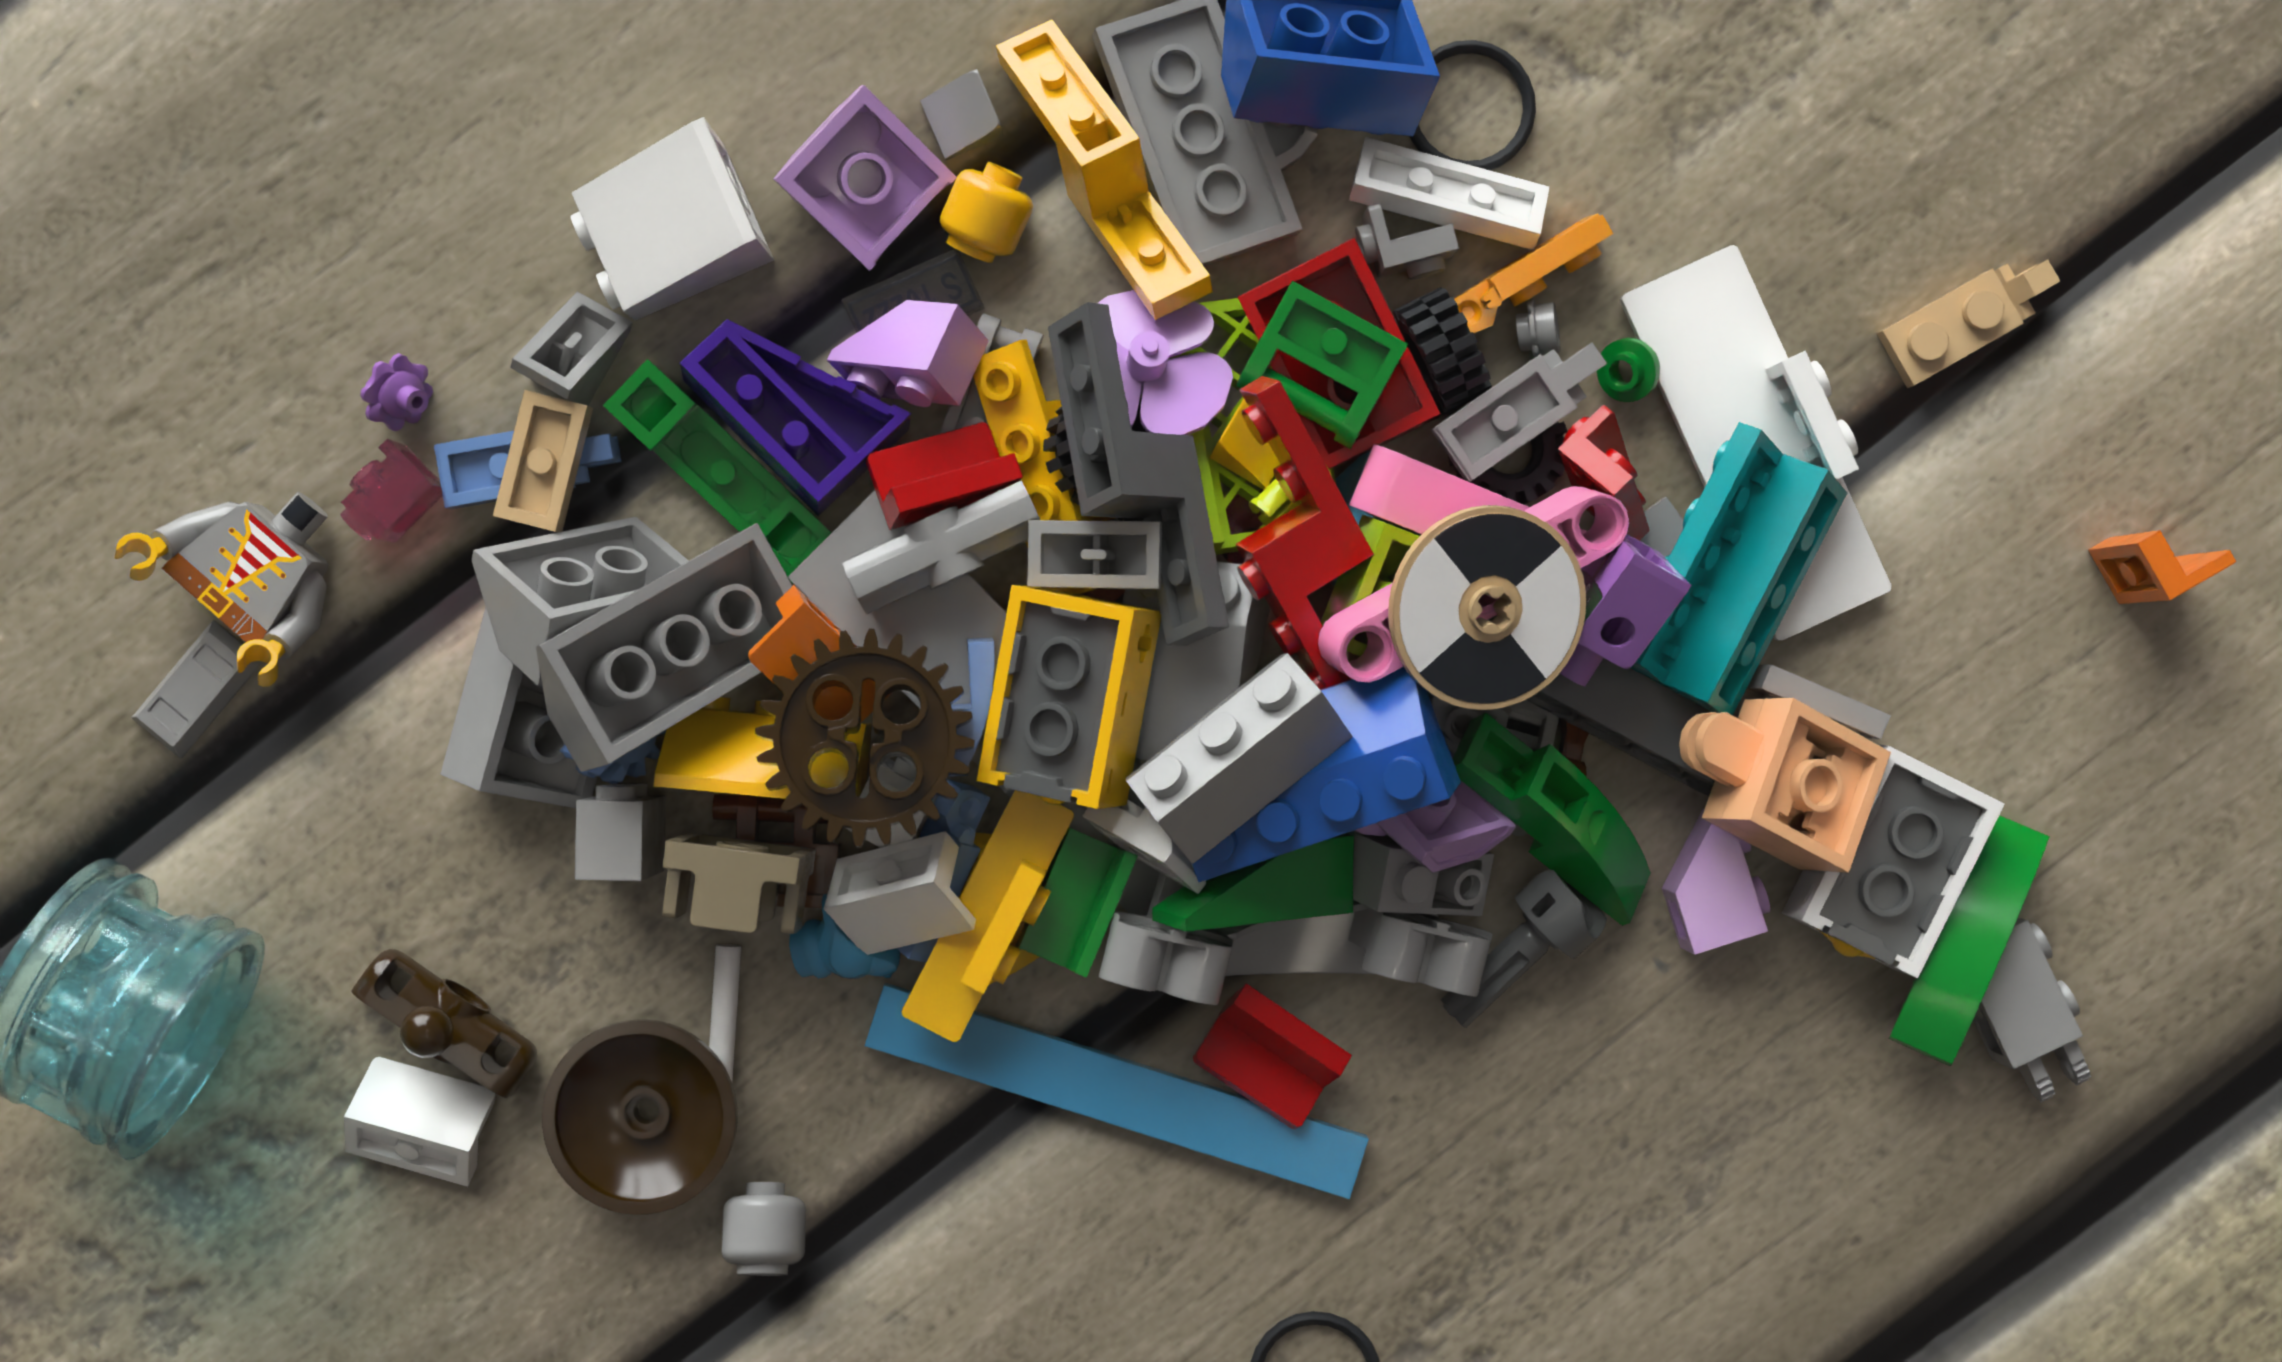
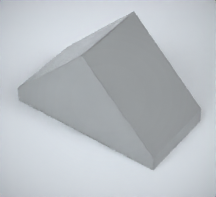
(574, 349)
(1094, 554)

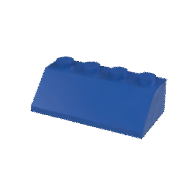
(1383, 771)

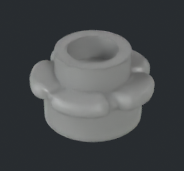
(1538, 328)

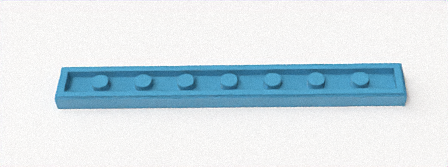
(1125, 1095)

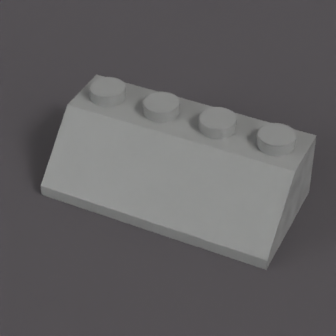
(661, 649)

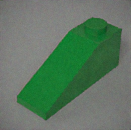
(1286, 887)

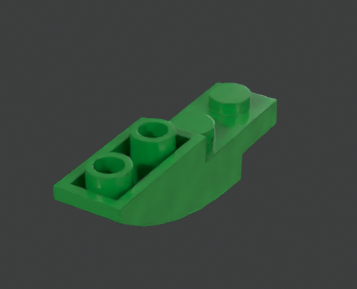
(1561, 809)

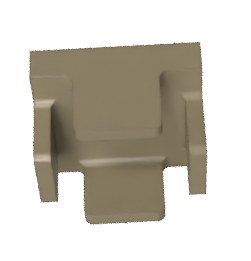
(735, 881)

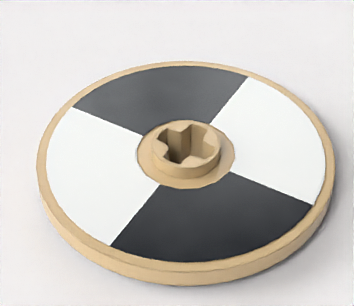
(1437, 606)

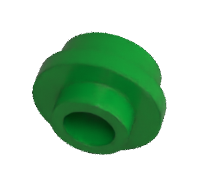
(1643, 364)

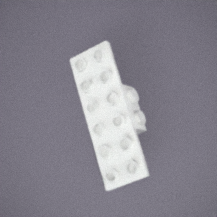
(1729, 368)

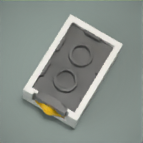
(1905, 869)

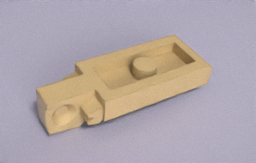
(1963, 320)

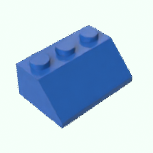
(1328, 64)

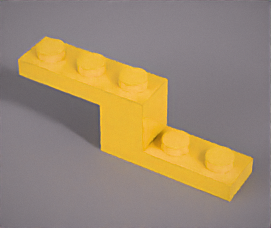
(1104, 169)

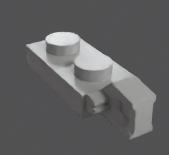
(1515, 410)

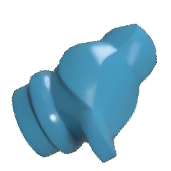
(825, 949)

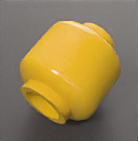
(986, 212)

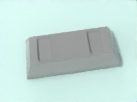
(195, 690)

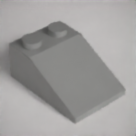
(1201, 675)

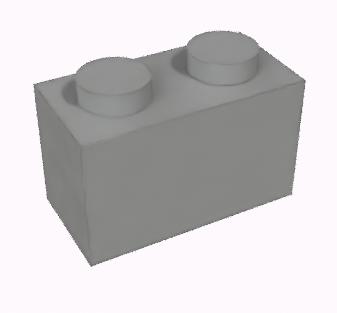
(620, 833)

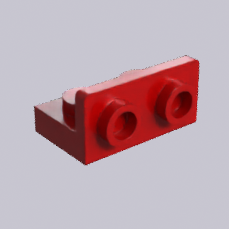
(1599, 461)

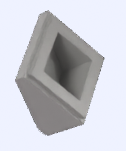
(962, 115)

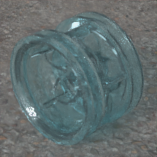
(120, 1007)

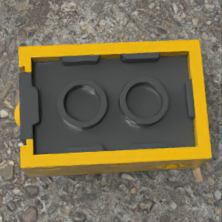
(1068, 697)

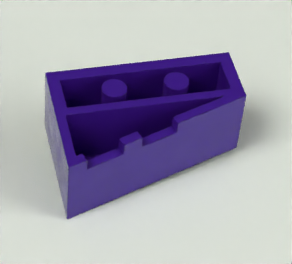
(790, 413)

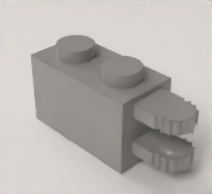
(2031, 1013)

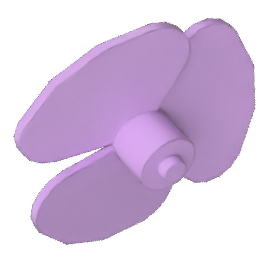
(1177, 392)

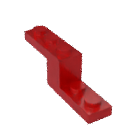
(1307, 543)

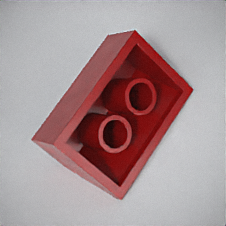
(1348, 282)

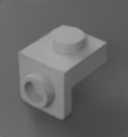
(1417, 253)

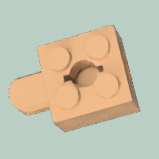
(1787, 780)

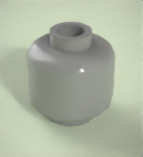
(763, 1230)

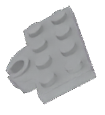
(1202, 166)

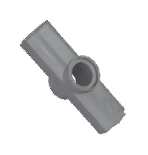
(941, 547)

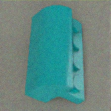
(1745, 558)

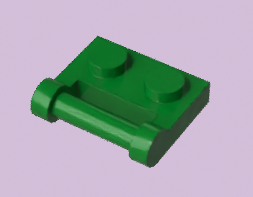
(1333, 345)

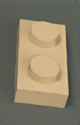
(543, 461)

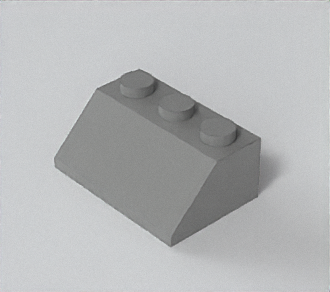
(563, 577)
(505, 736)
(1239, 757)

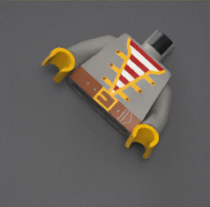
(246, 571)

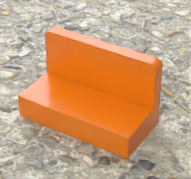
(2146, 570)
(796, 635)

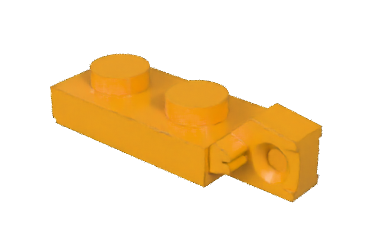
(1524, 275)

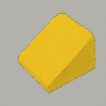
(1243, 454)

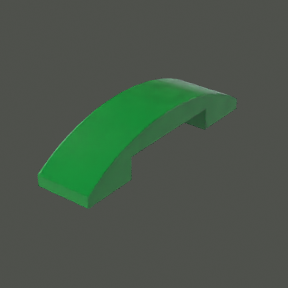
(715, 464)
(1970, 944)

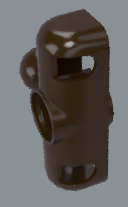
(445, 1022)

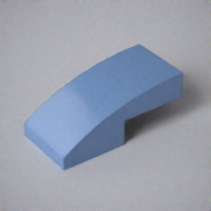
(981, 676)

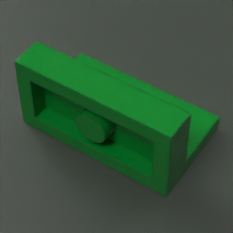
(1085, 890)

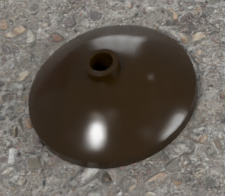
(606, 1144)

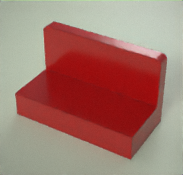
(939, 473)
(1270, 1056)

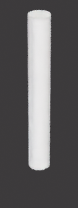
(725, 1003)

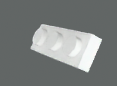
(1449, 193)

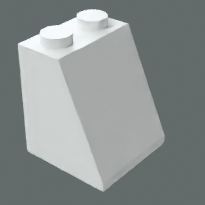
(669, 222)

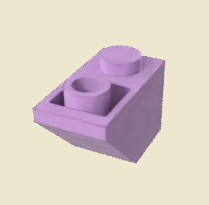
(913, 354)
(1713, 892)

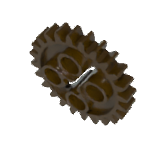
(803, 735)

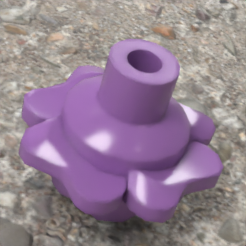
(397, 392)

